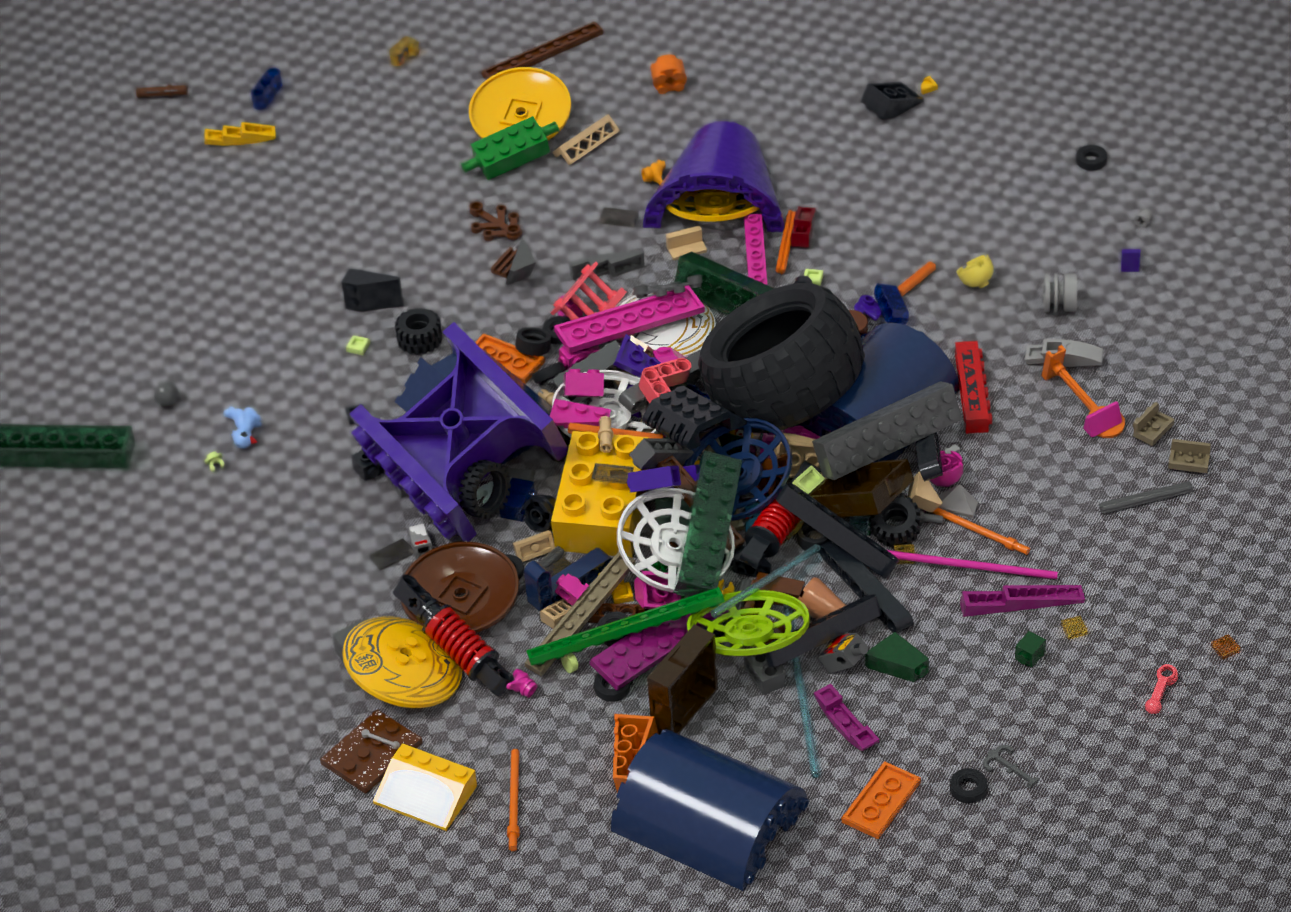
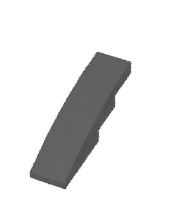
(612, 263)

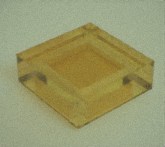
(905, 548)
(1074, 627)

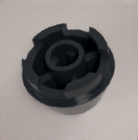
(539, 512)

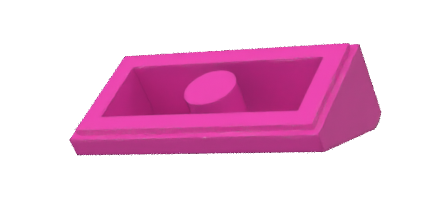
(1103, 419)

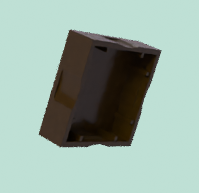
(865, 489)
(683, 680)

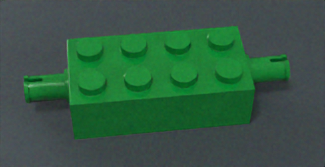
(510, 148)

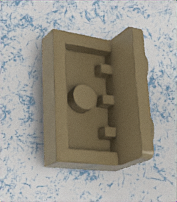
(1152, 425)
(1189, 456)

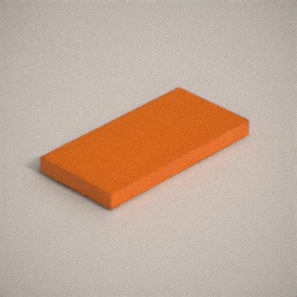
(505, 353)
(881, 800)

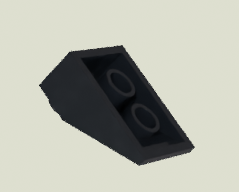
(890, 99)
(371, 291)

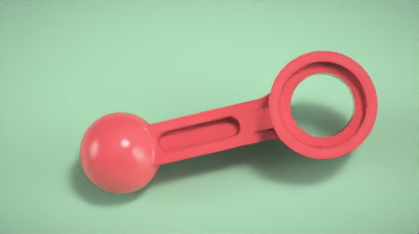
(1153, 705)

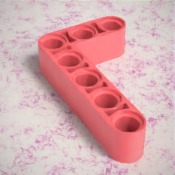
(658, 378)

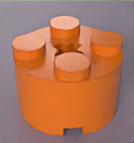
(668, 74)

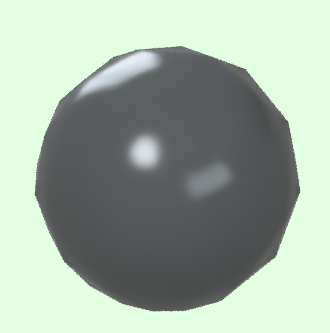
(166, 394)

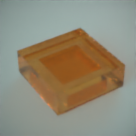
(1225, 646)

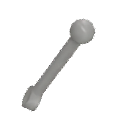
(366, 733)

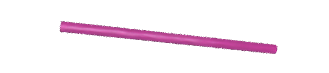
(975, 565)

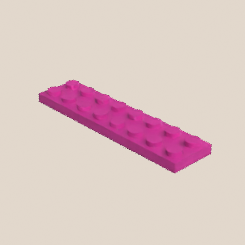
(628, 319)

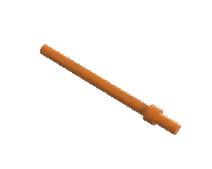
(1010, 543)
(513, 829)

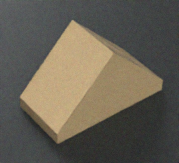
(924, 494)

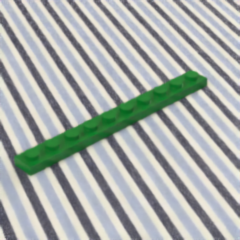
(619, 628)

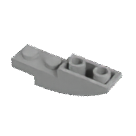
(1076, 352)

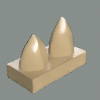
(534, 546)

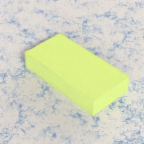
(809, 480)

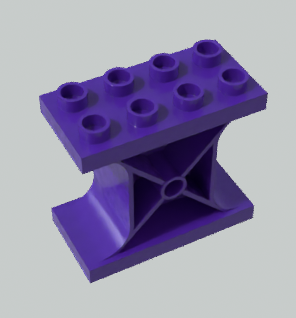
(460, 421)

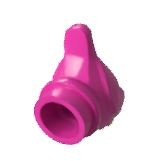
(522, 683)

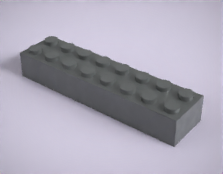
(887, 430)

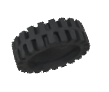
(470, 488)

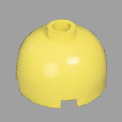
(977, 272)

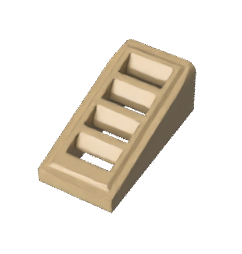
(547, 614)

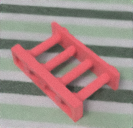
(612, 295)

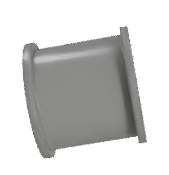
(1143, 217)

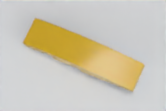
(245, 134)

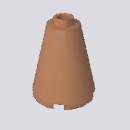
(819, 599)

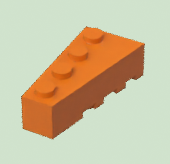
(630, 735)

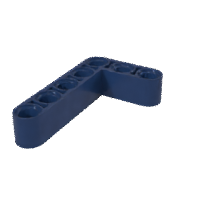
(542, 587)

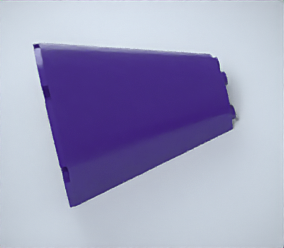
(719, 158)

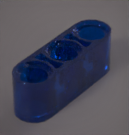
(266, 88)
(891, 303)

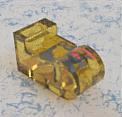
(403, 50)

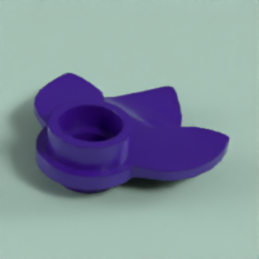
(868, 305)

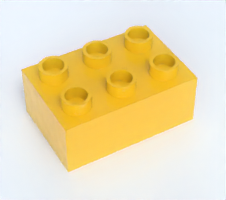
(590, 510)

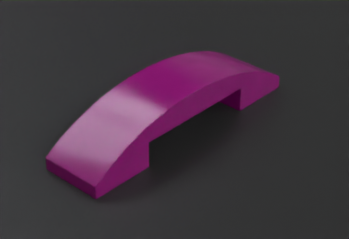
(843, 720)

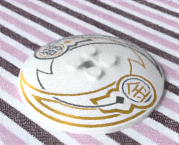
(682, 335)

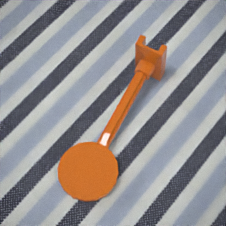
(1054, 367)

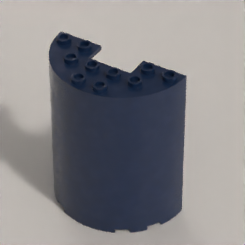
(894, 367)
(704, 807)

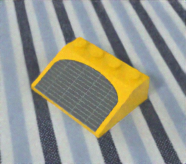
(425, 787)

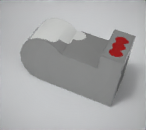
(419, 539)

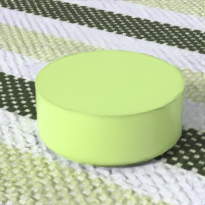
(570, 662)

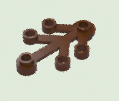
(511, 231)

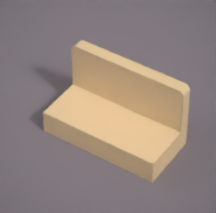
(685, 241)

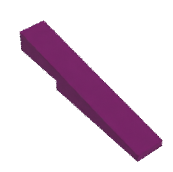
(1019, 598)

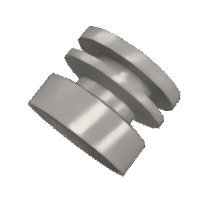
(1060, 292)

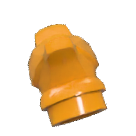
(654, 172)

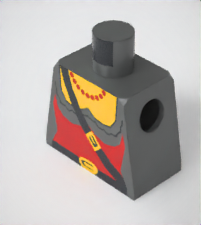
(848, 649)

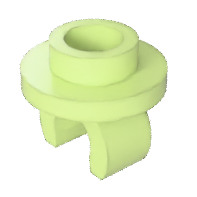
(213, 458)

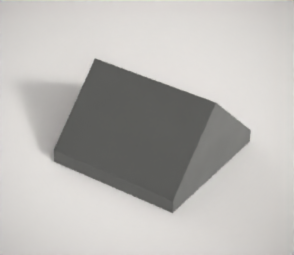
(522, 264)

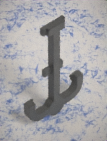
(994, 755)

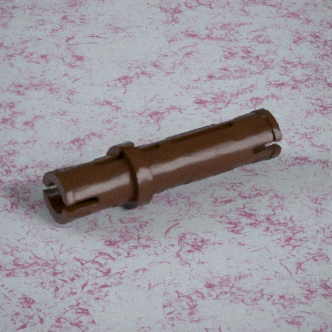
(181, 90)

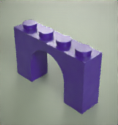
(658, 478)

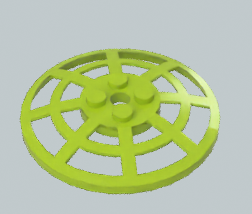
(754, 629)

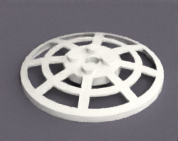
(620, 415)
(660, 539)

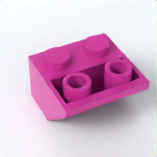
(583, 384)

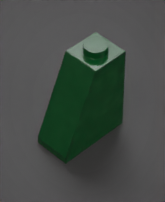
(897, 658)

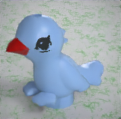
(245, 423)

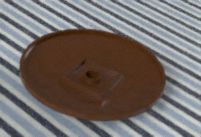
(471, 569)

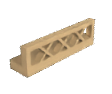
(582, 137)

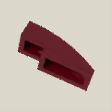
(803, 226)

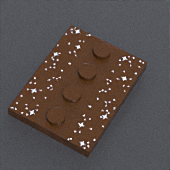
(365, 760)

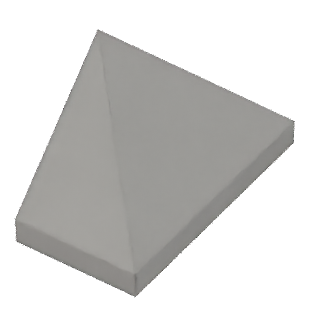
(959, 501)

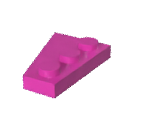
(568, 412)

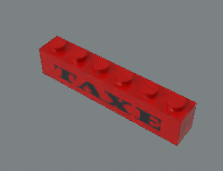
(972, 388)

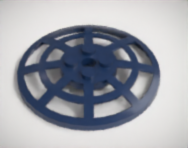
(751, 464)

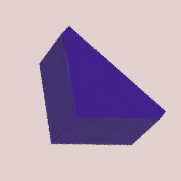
(1130, 260)

